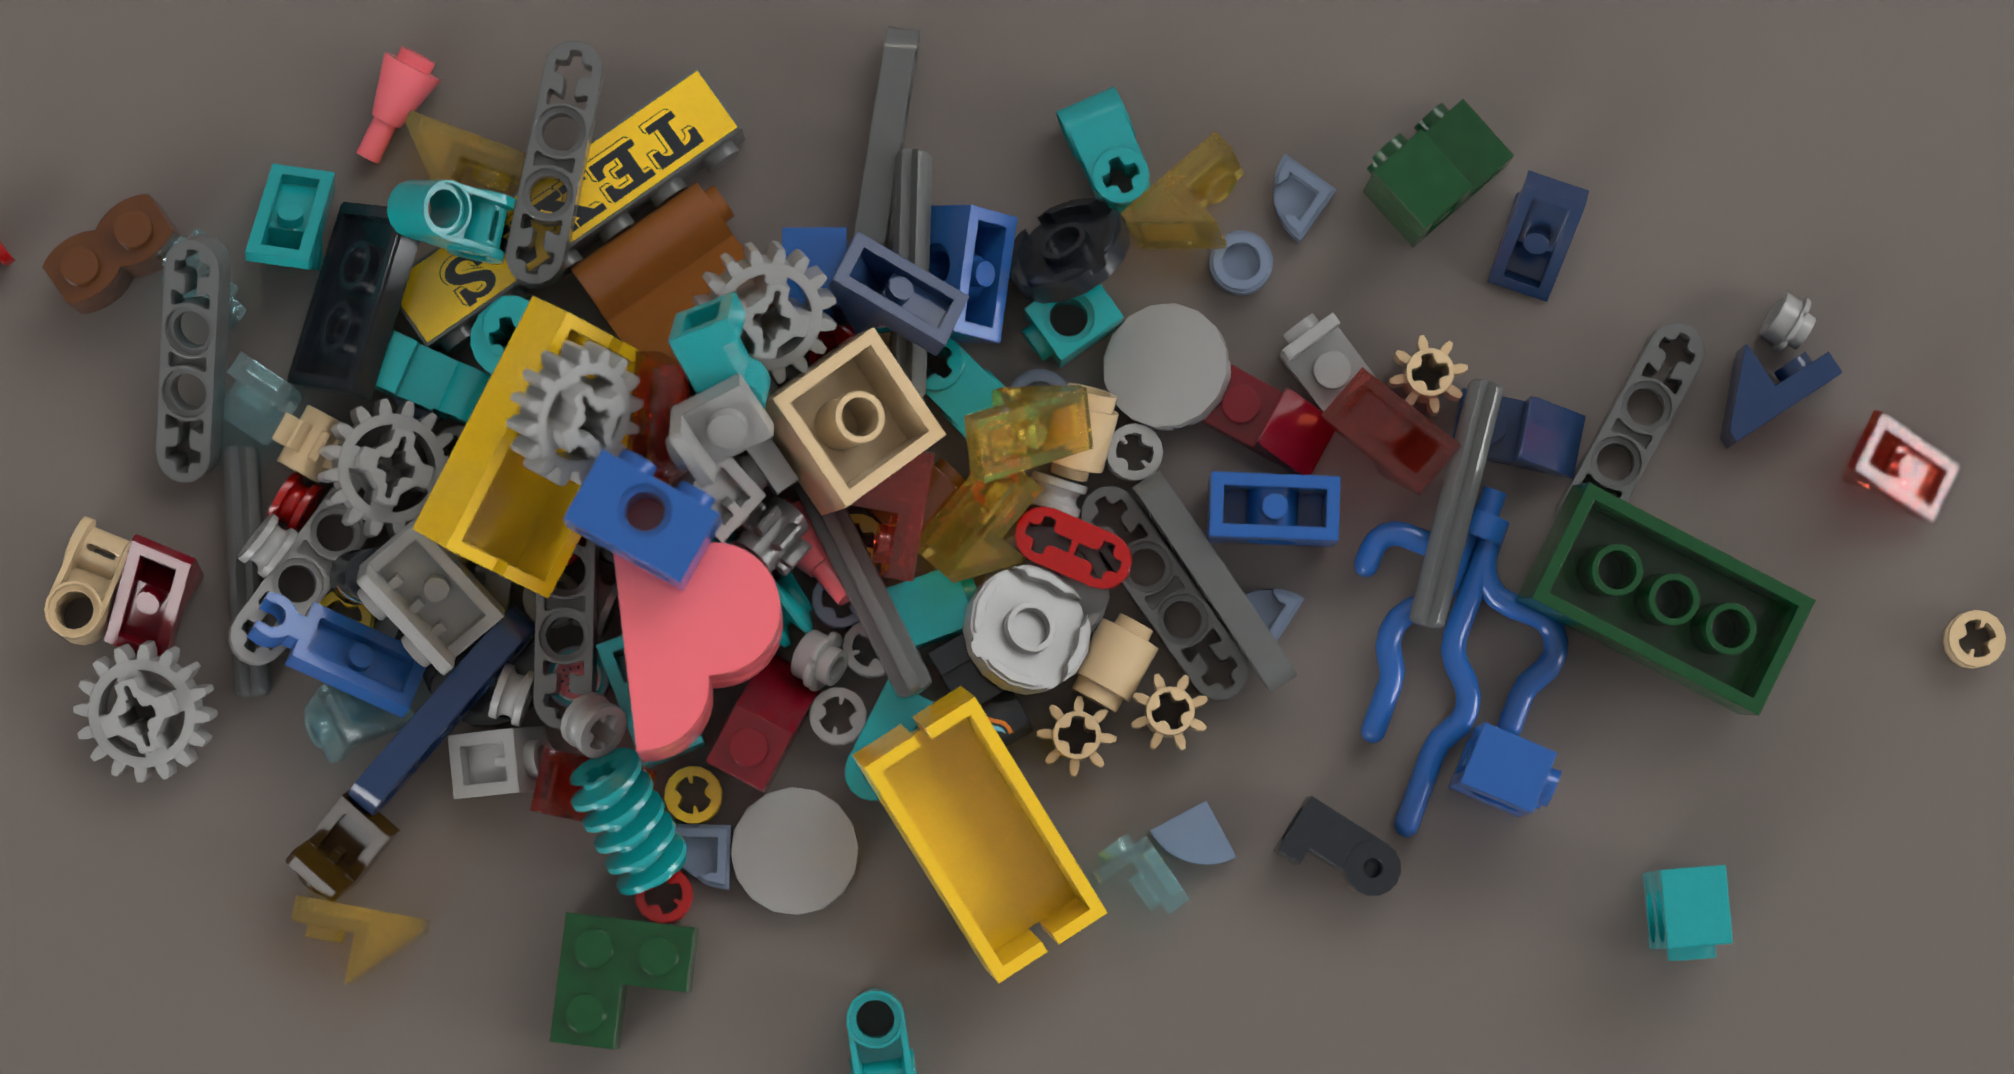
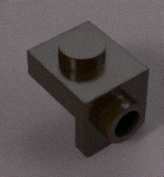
(341, 848)

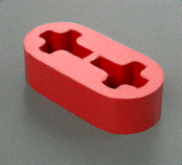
(1079, 533)

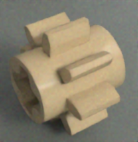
(1437, 361)
(303, 441)
(1176, 695)
(1090, 725)

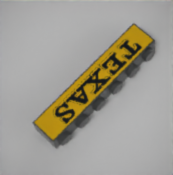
(627, 170)

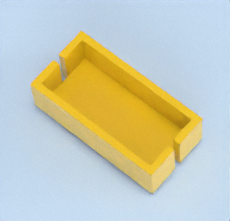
(485, 489)
(979, 833)

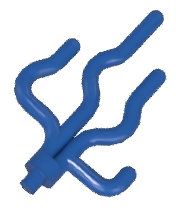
(1476, 580)

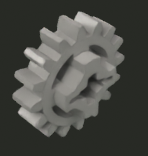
(794, 326)
(574, 411)
(362, 461)
(139, 687)

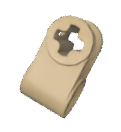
(89, 577)

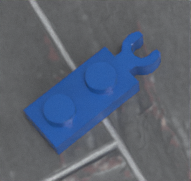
(342, 653)

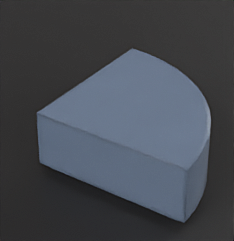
(1298, 197)
(1275, 608)
(1195, 837)
(708, 853)

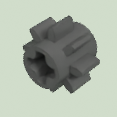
(774, 535)

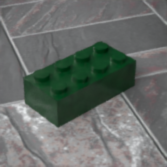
(1665, 599)

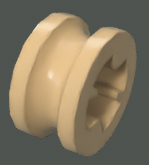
(1991, 648)

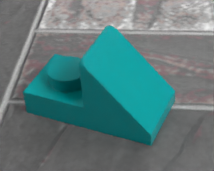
(292, 218)

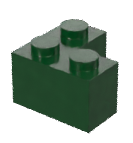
(1435, 170)
(599, 963)

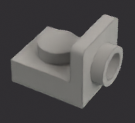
(1320, 358)
(716, 428)
(734, 495)
(496, 761)

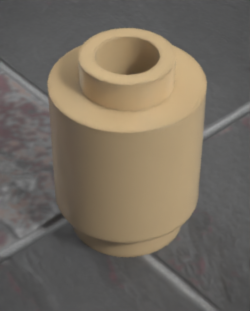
(1103, 425)
(1115, 662)

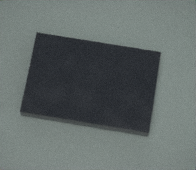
(354, 304)

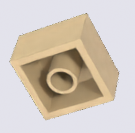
(850, 421)

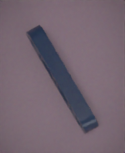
(442, 711)

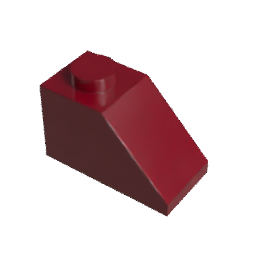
(763, 726)

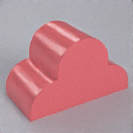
(691, 639)

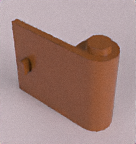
(659, 267)

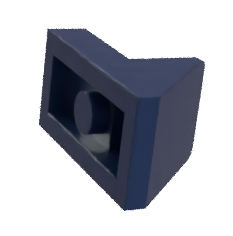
(1537, 235)
(888, 290)
(1757, 400)
(1534, 435)

